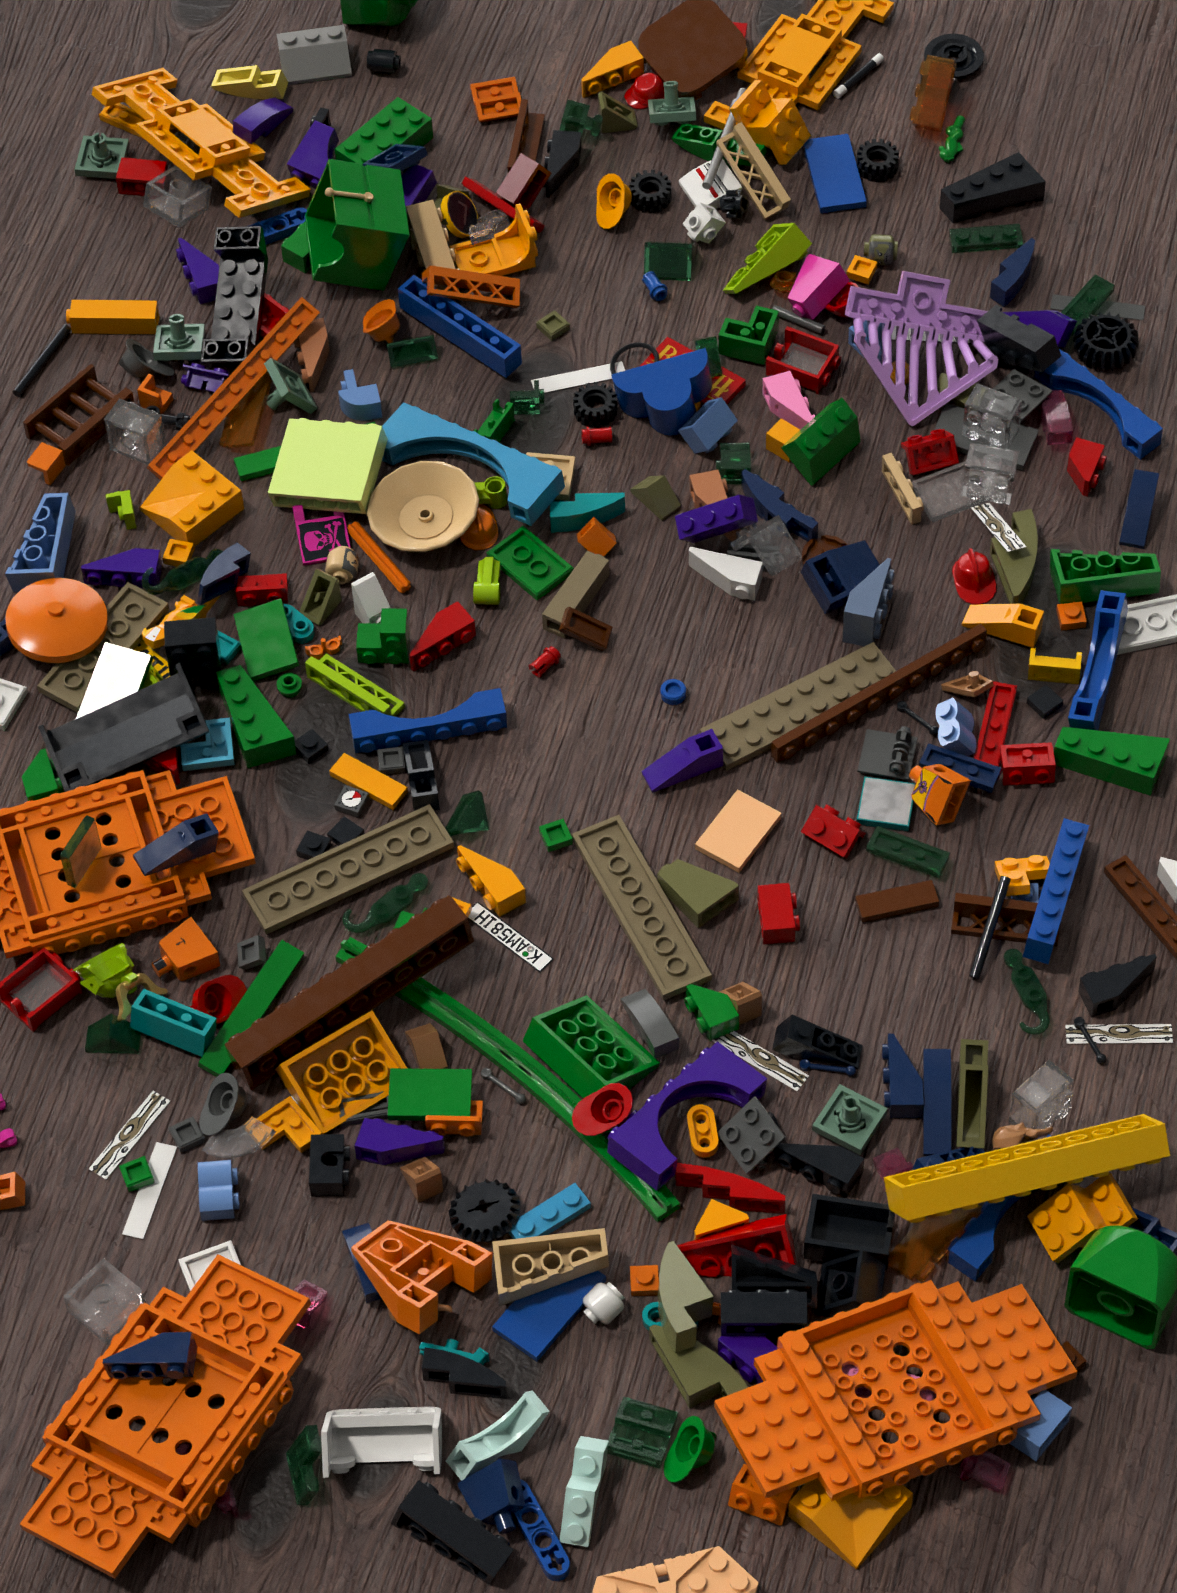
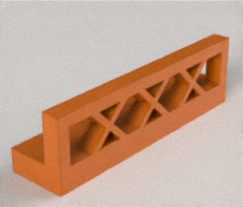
(474, 281)

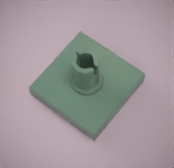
(289, 388)

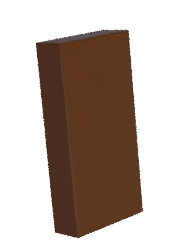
(585, 628)

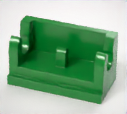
(498, 421)

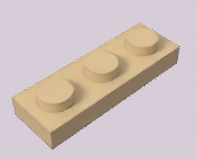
(902, 488)

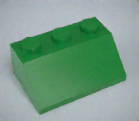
(824, 441)

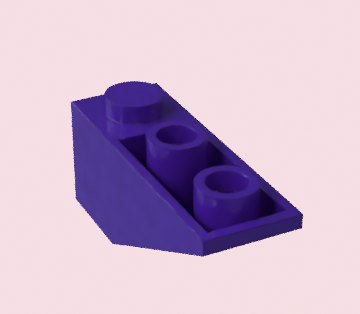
(200, 270)
(1050, 321)
(124, 568)
(687, 760)
(390, 1143)

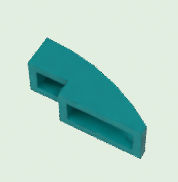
(576, 514)

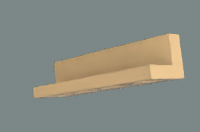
(760, 166)

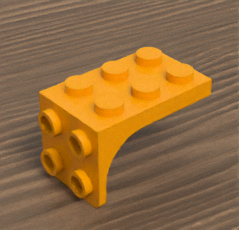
(505, 253)

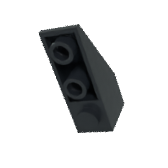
(563, 159)
(1111, 987)
(808, 1041)
(826, 1164)

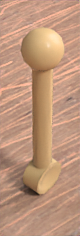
(368, 197)

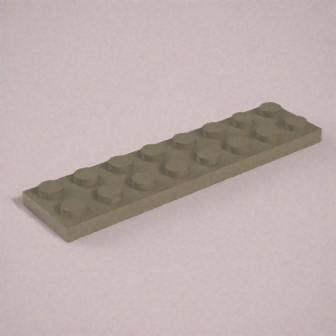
(766, 719)
(347, 869)
(641, 907)

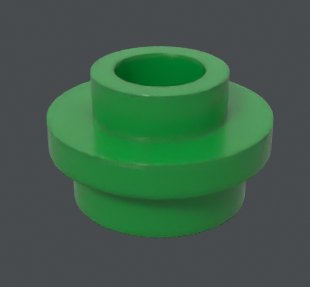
(292, 689)

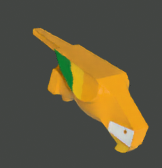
(184, 610)

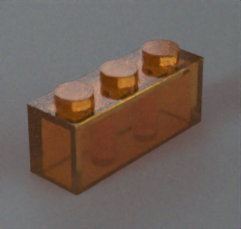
(933, 93)

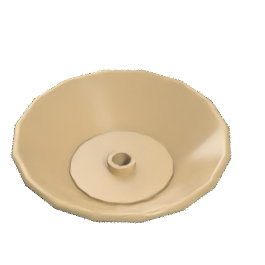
(420, 491)

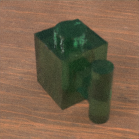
(576, 119)
(734, 459)

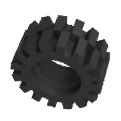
(877, 150)
(650, 201)
(595, 415)

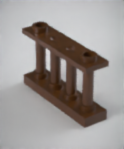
(85, 433)

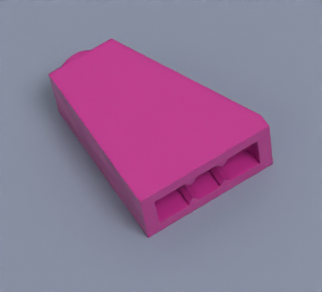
(816, 286)

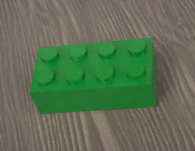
(392, 125)

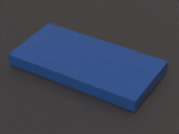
(834, 173)
(540, 1318)

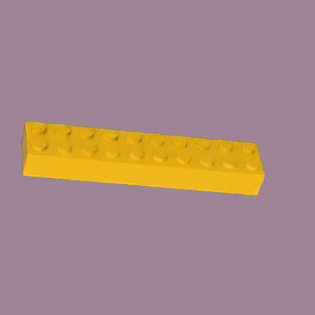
(1026, 1167)

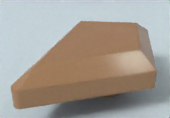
(969, 685)

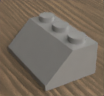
(314, 54)

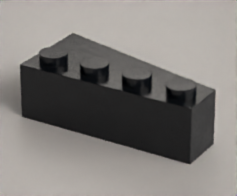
(992, 189)
(452, 1532)

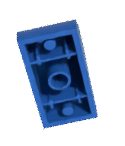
(665, 390)

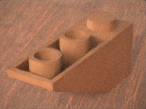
(313, 352)
(708, 489)

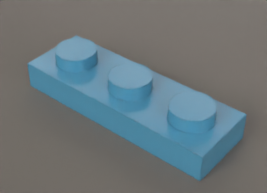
(551, 1213)

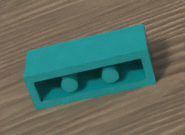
(173, 1022)

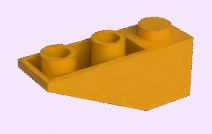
(615, 67)
(1007, 621)
(496, 882)

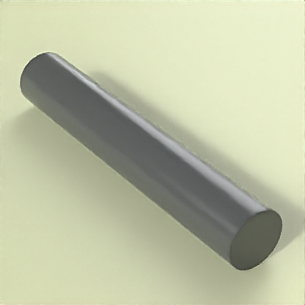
(804, 322)

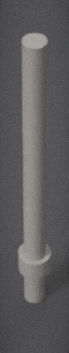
(717, 157)

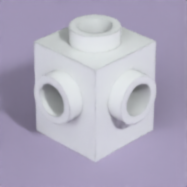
(703, 223)

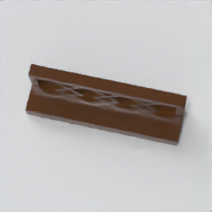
(527, 134)
(978, 907)

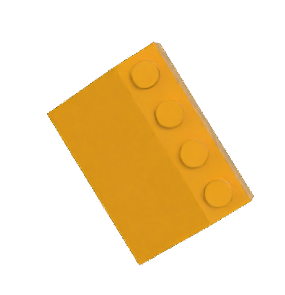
(341, 1067)

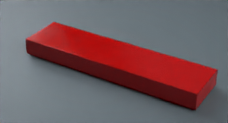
(497, 201)
(995, 722)

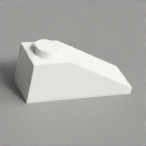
(732, 574)

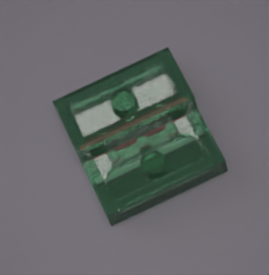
(642, 1432)

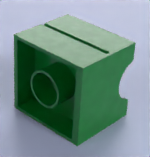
(353, 238)

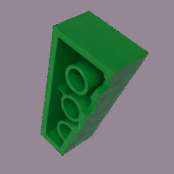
(1083, 576)
(254, 721)
(1113, 757)

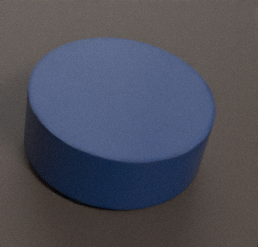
(673, 691)

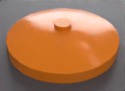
(56, 620)

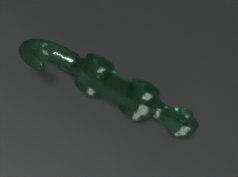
(180, 576)
(389, 905)
(1029, 991)

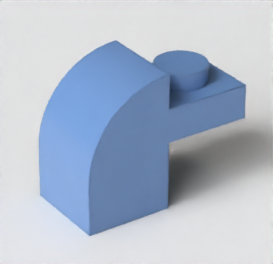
(359, 402)

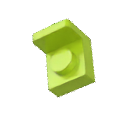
(122, 503)

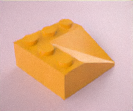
(192, 500)
(849, 1524)

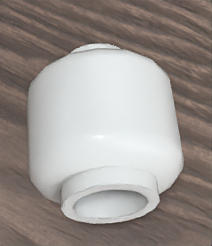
(603, 1303)

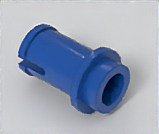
(657, 290)

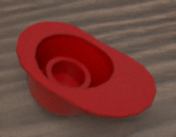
(974, 578)
(219, 996)
(603, 1110)

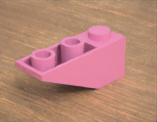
(785, 399)

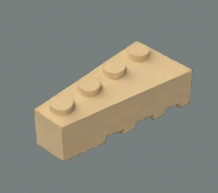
(429, 237)
(546, 1261)

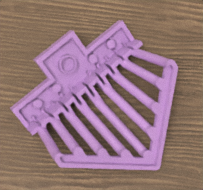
(922, 307)

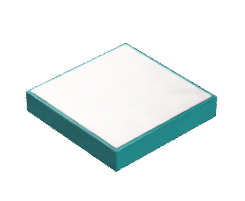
(886, 804)

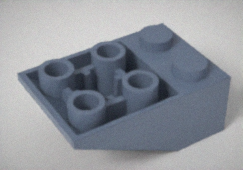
(868, 606)

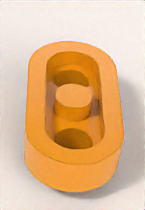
(703, 1132)

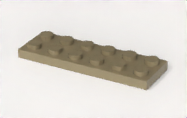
(127, 617)

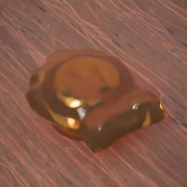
(783, 281)

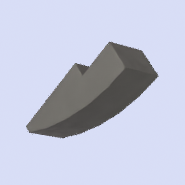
(651, 1023)

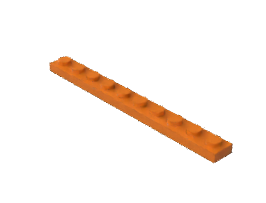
(235, 387)

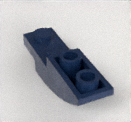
(770, 503)

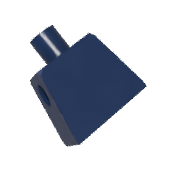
(495, 1494)

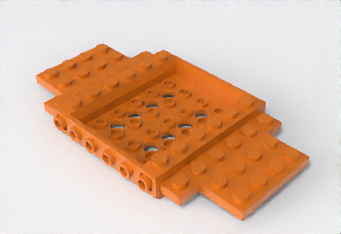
(140, 812)
(973, 1355)
(121, 1484)

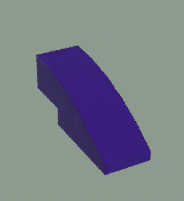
(260, 119)

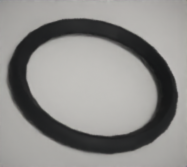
(629, 346)

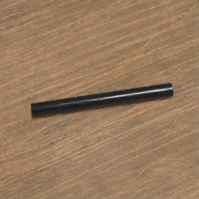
(41, 360)
(989, 928)

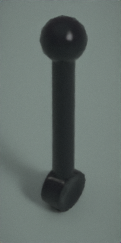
(902, 707)
(1079, 1023)

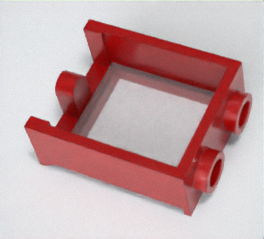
(806, 357)
(39, 988)

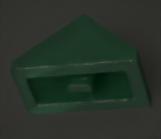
(112, 1036)

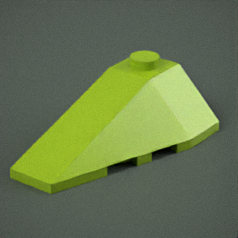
(776, 250)

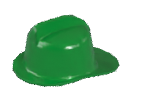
(690, 1449)

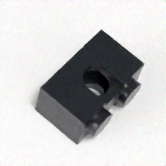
(325, 1151)

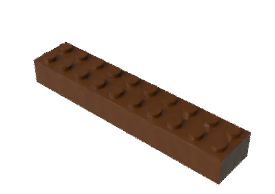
(350, 990)

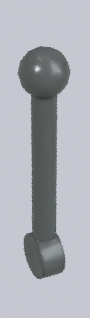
(487, 1074)

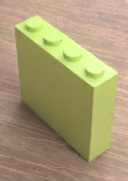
(327, 465)

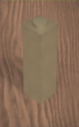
(577, 590)

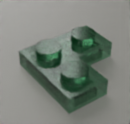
(300, 1461)

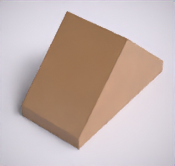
(746, 1001)
(426, 1047)
(423, 1178)

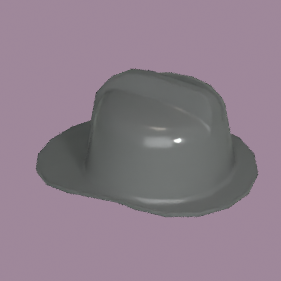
(140, 361)
(223, 1104)

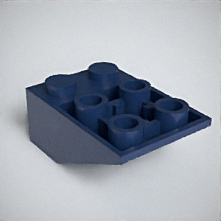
(837, 573)

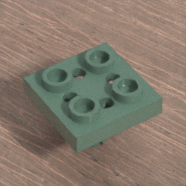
(671, 107)
(103, 153)
(178, 340)
(847, 1105)

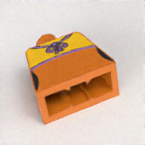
(938, 792)

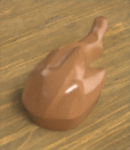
(1016, 1134)

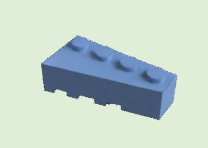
(45, 543)

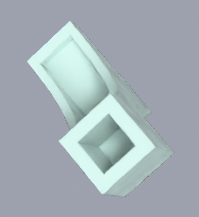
(501, 1438)
(583, 1490)

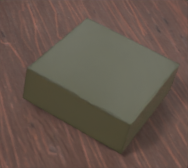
(553, 325)

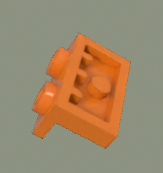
(747, 1497)

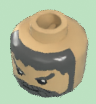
(342, 564)

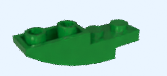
(702, 142)

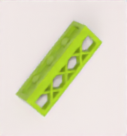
(351, 692)

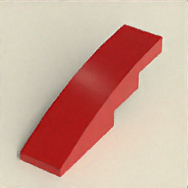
(740, 1191)

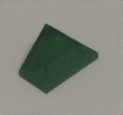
(711, 346)
(412, 350)
(468, 816)

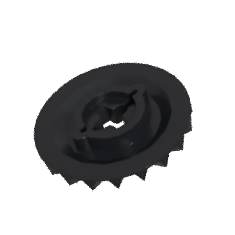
(957, 45)
(476, 1226)

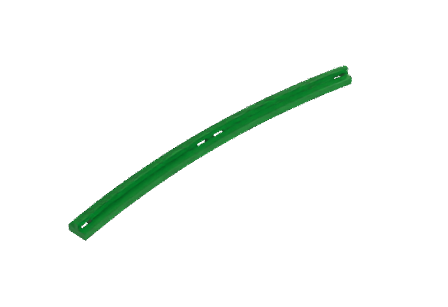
(540, 1084)

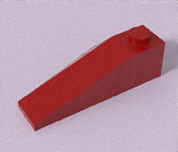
(765, 1236)

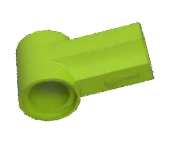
(492, 492)
(487, 588)

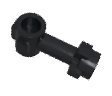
(178, 421)

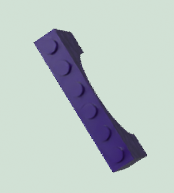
(319, 146)
(713, 1074)

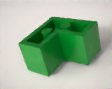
(750, 340)
(384, 641)

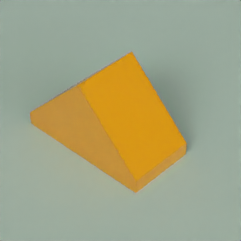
(719, 1218)

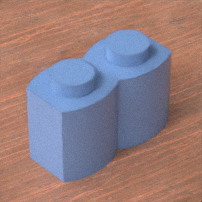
(955, 727)
(216, 1190)

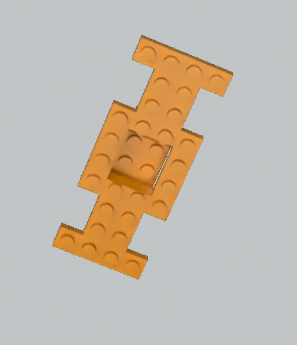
(795, 48)
(221, 151)

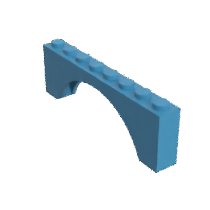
(529, 480)

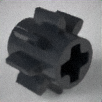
(734, 203)

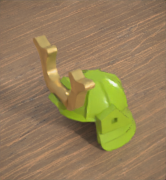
(112, 976)

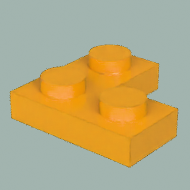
(1021, 872)
(291, 1121)

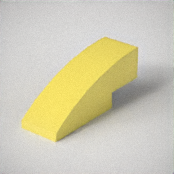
(251, 82)

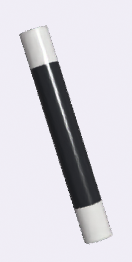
(856, 77)

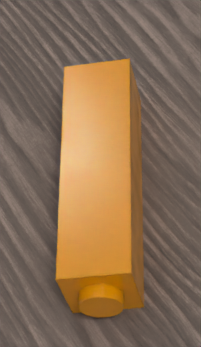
(113, 316)

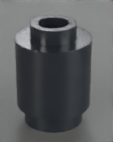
(383, 61)

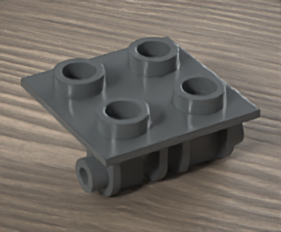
(1024, 388)
(888, 753)
(751, 1136)

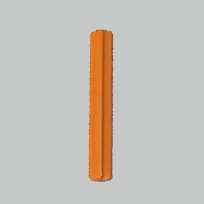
(379, 557)

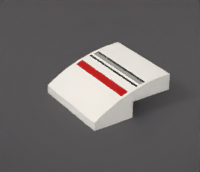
(724, 180)

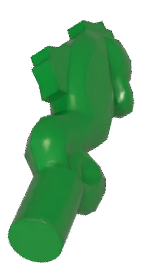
(951, 144)

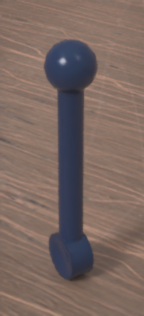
(805, 1065)

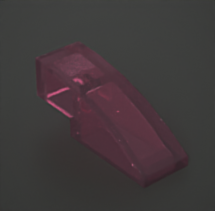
(1056, 419)

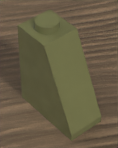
(697, 891)

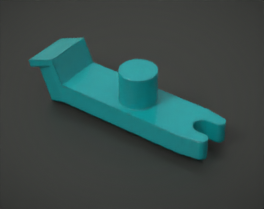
(451, 1345)

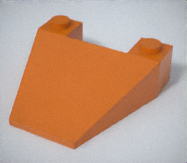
(414, 1265)

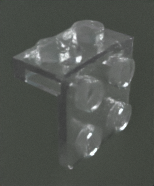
(771, 543)

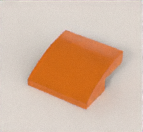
(496, 99)

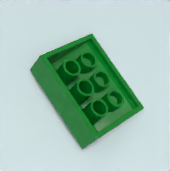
(588, 1047)

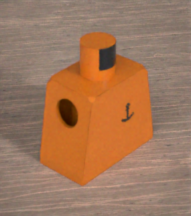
(186, 952)

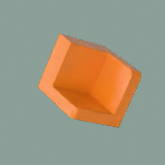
(153, 396)
(47, 460)
(596, 537)

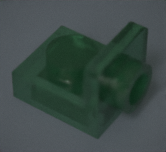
(528, 401)

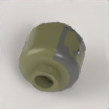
(881, 249)

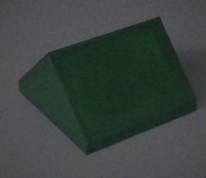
(669, 259)

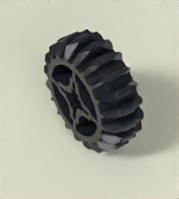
(1104, 347)

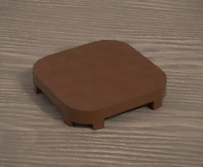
(693, 46)

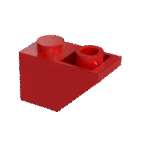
(1084, 463)

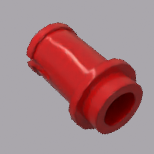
(596, 435)
(545, 661)

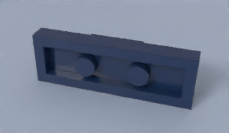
(980, 773)

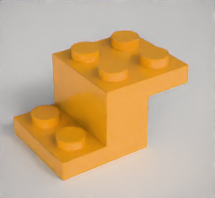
(771, 121)
(1077, 1213)

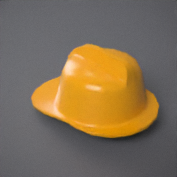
(612, 200)

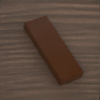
(897, 901)

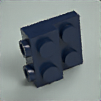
(399, 157)

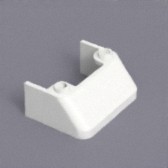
(382, 1436)

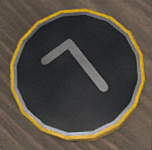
(459, 213)

